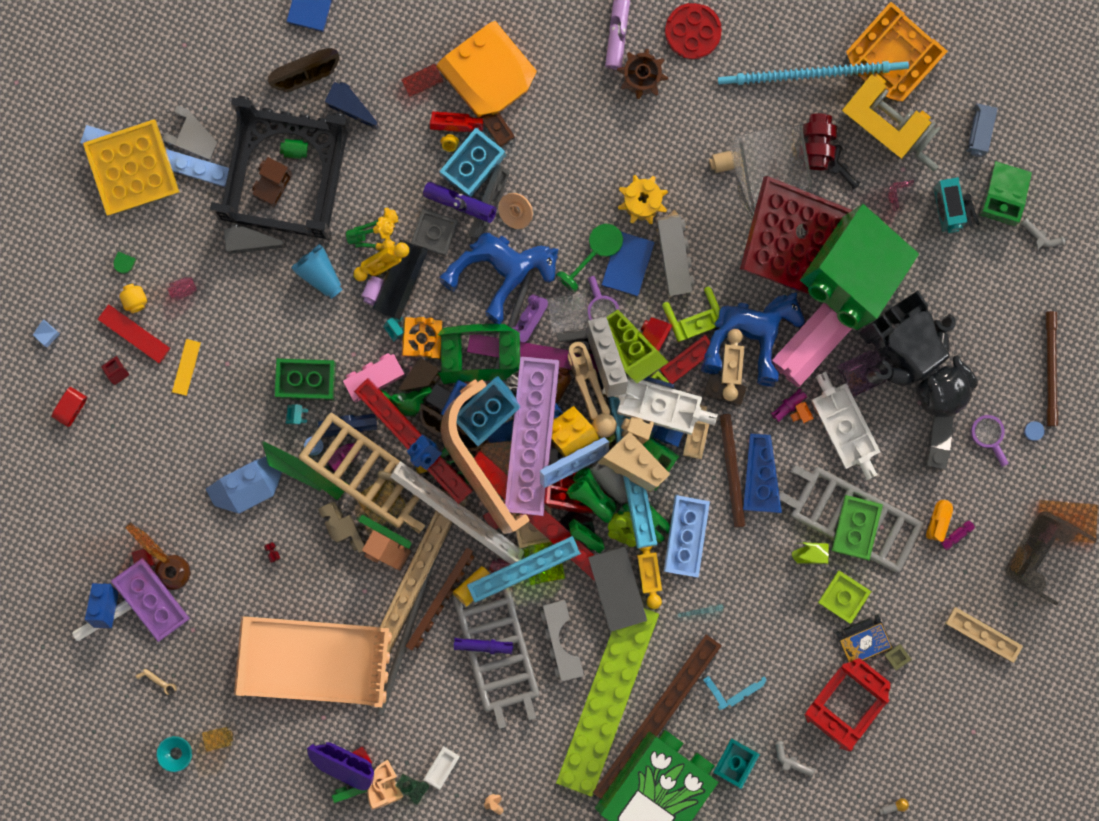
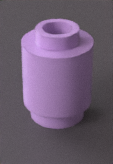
(372, 290)

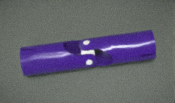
(451, 198)

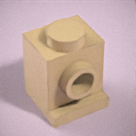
(638, 428)

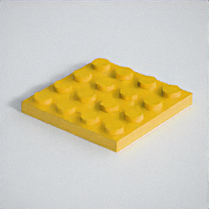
(131, 167)

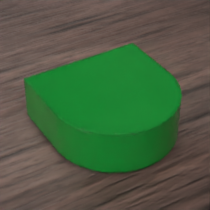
(123, 263)

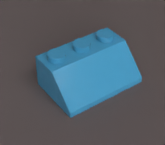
(487, 411)

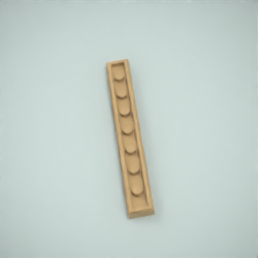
(415, 576)

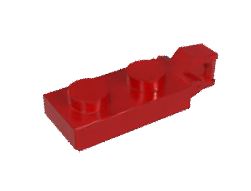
(455, 122)

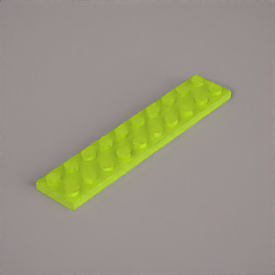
(605, 705)

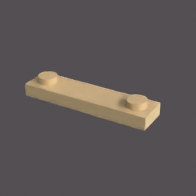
(983, 634)

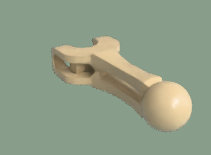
(583, 370)

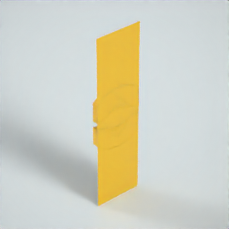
(186, 367)

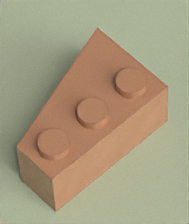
(386, 550)

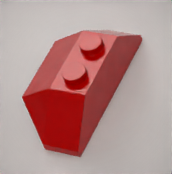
(557, 497)

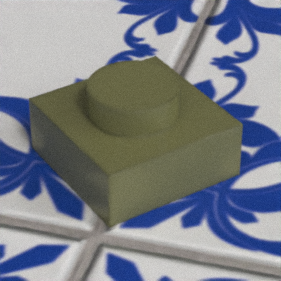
(897, 657)

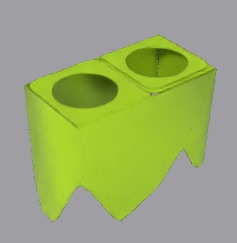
(812, 553)

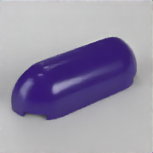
(342, 765)

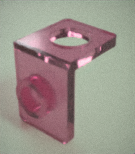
(892, 195)

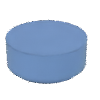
(1034, 431)

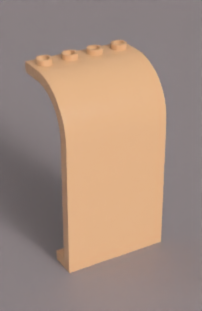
(470, 468)
(312, 661)

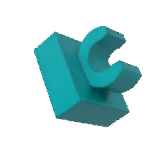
(393, 329)
(294, 414)

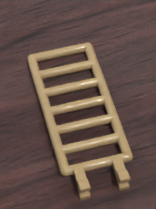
(404, 516)

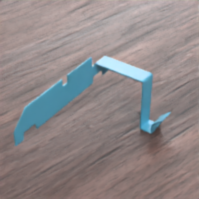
(735, 699)

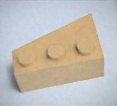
(635, 462)

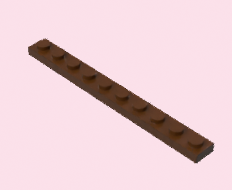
(664, 706)

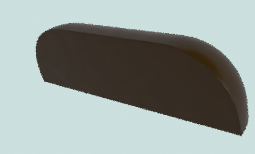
(304, 70)
(432, 419)

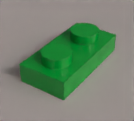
(587, 536)
(344, 793)

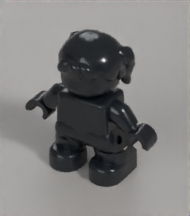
(916, 352)

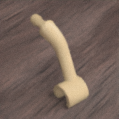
(154, 678)

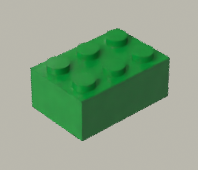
(305, 379)

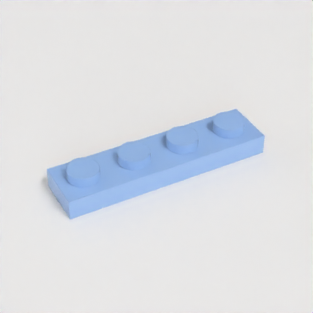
(573, 462)

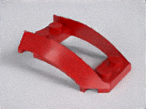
(833, 725)

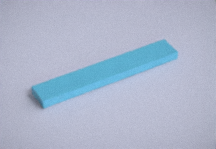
(523, 569)

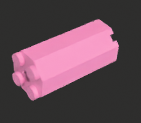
(810, 345)

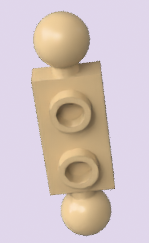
(732, 364)

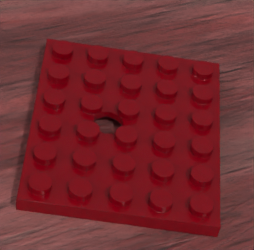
(772, 242)

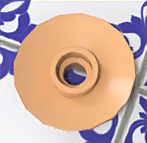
(511, 215)

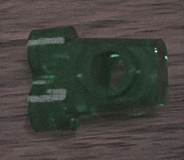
(414, 790)

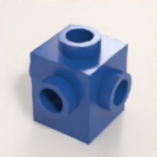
(423, 452)

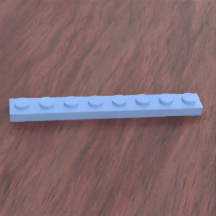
(179, 162)

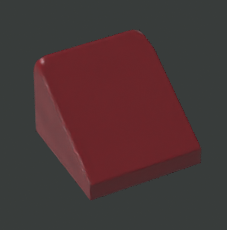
(115, 370)
(136, 555)

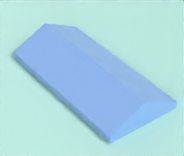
(686, 536)

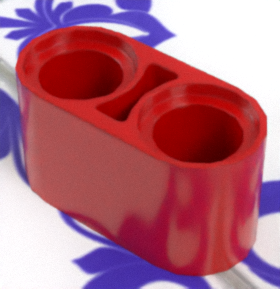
(69, 407)

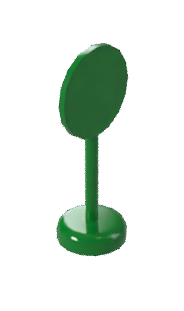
(604, 241)

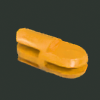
(940, 521)

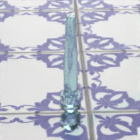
(711, 609)

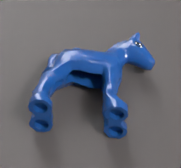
(507, 262)
(757, 326)

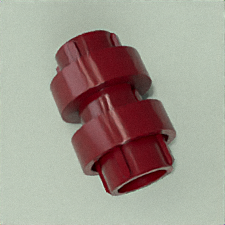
(819, 134)

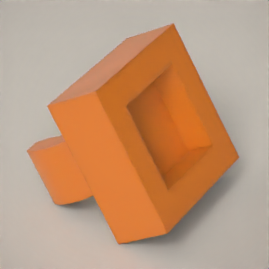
(803, 413)

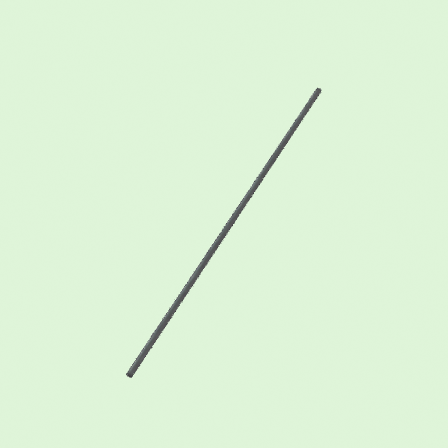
(416, 606)

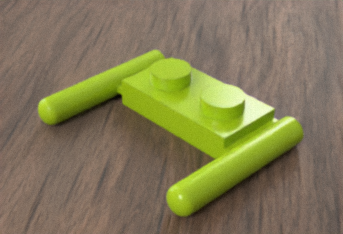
(695, 324)

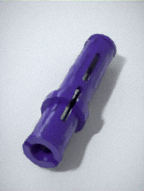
(483, 646)

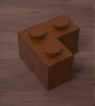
(272, 181)

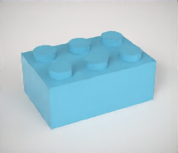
(472, 163)

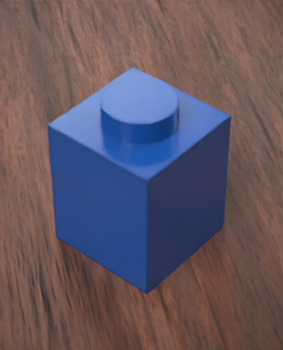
(668, 436)

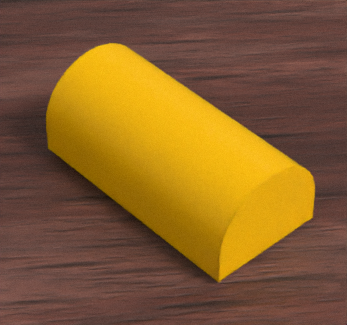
(462, 591)

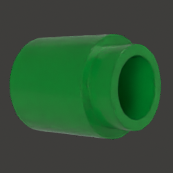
(294, 149)

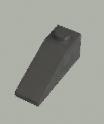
(243, 240)
(939, 443)

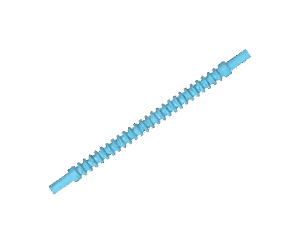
(885, 67)

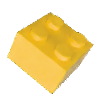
(572, 432)

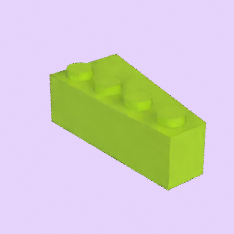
(635, 351)

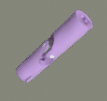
(617, 34)

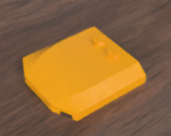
(896, 39)
(488, 70)

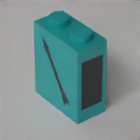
(950, 205)

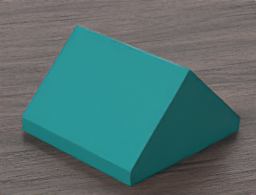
(736, 763)

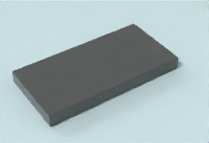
(617, 588)

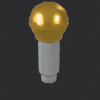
(900, 805)

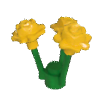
(384, 227)

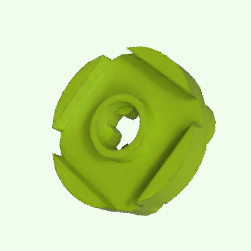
(618, 530)

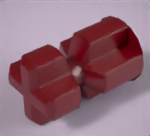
(273, 555)

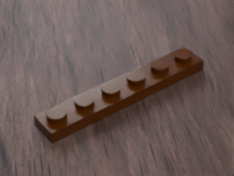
(437, 607)

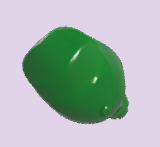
(408, 403)

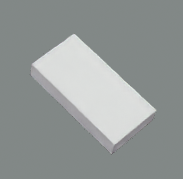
(441, 768)

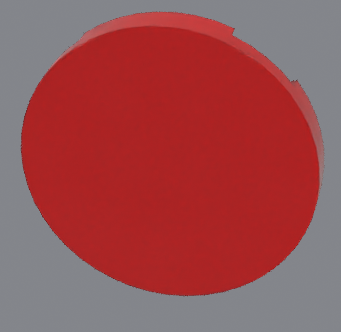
(693, 31)

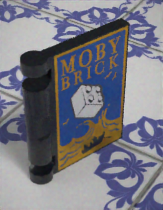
(864, 640)

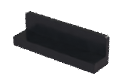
(400, 282)

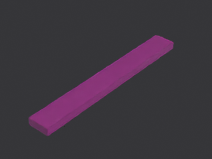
(489, 347)

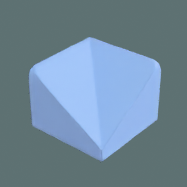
(45, 333)

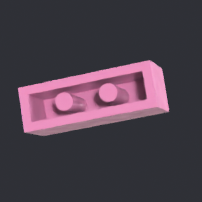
(381, 374)

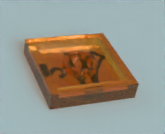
(147, 542)

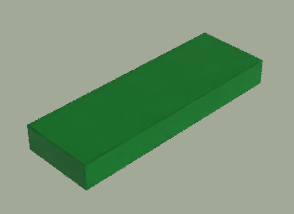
(384, 531)

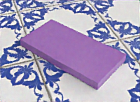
(150, 599)

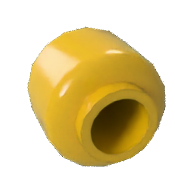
(133, 298)

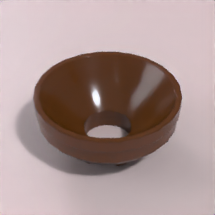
(182, 572)

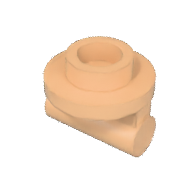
(492, 801)

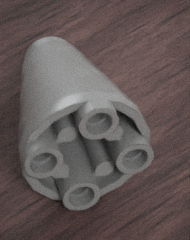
(609, 481)

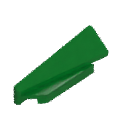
(299, 470)

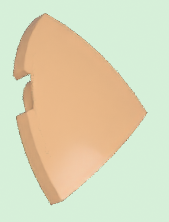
(383, 787)

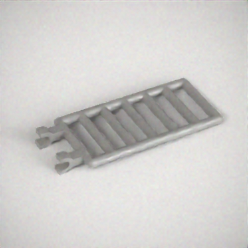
(851, 489)
(523, 656)

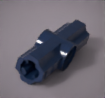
(361, 423)

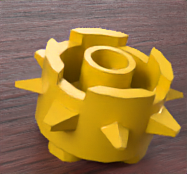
(640, 210)

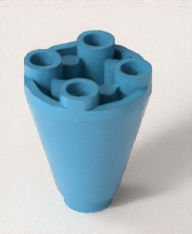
(318, 272)

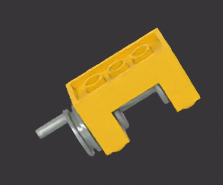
(899, 141)

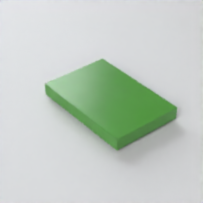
(857, 527)

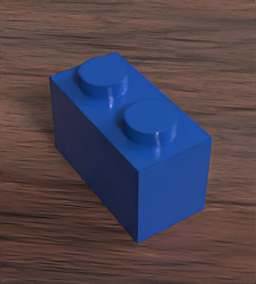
(101, 605)

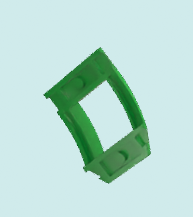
(452, 353)

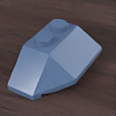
(245, 486)

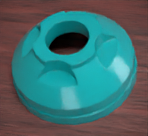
(164, 756)

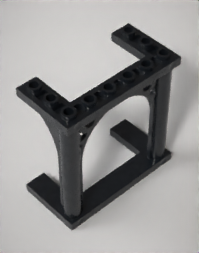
(248, 116)

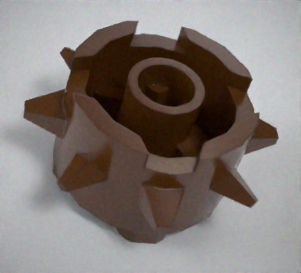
(633, 68)

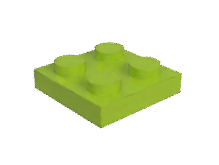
(844, 597)

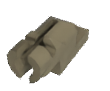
(341, 528)

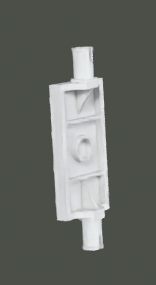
(663, 406)
(845, 426)

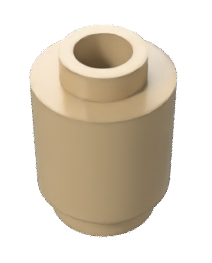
(721, 162)

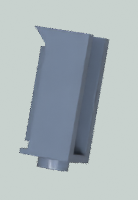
(981, 130)

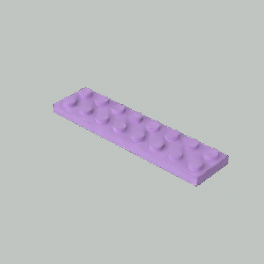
(531, 435)

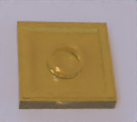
(380, 499)

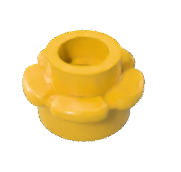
(449, 143)

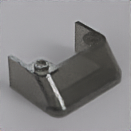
(1034, 547)

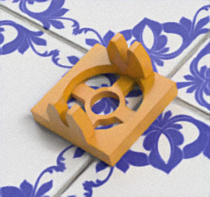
(410, 322)

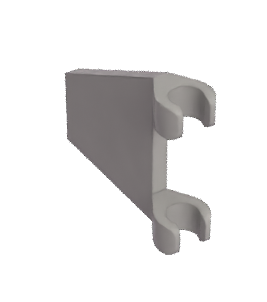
(192, 136)

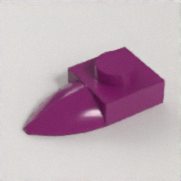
(338, 456)

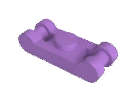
(531, 316)

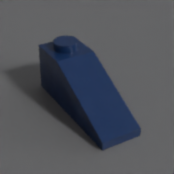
(346, 102)

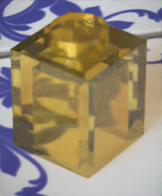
(217, 738)

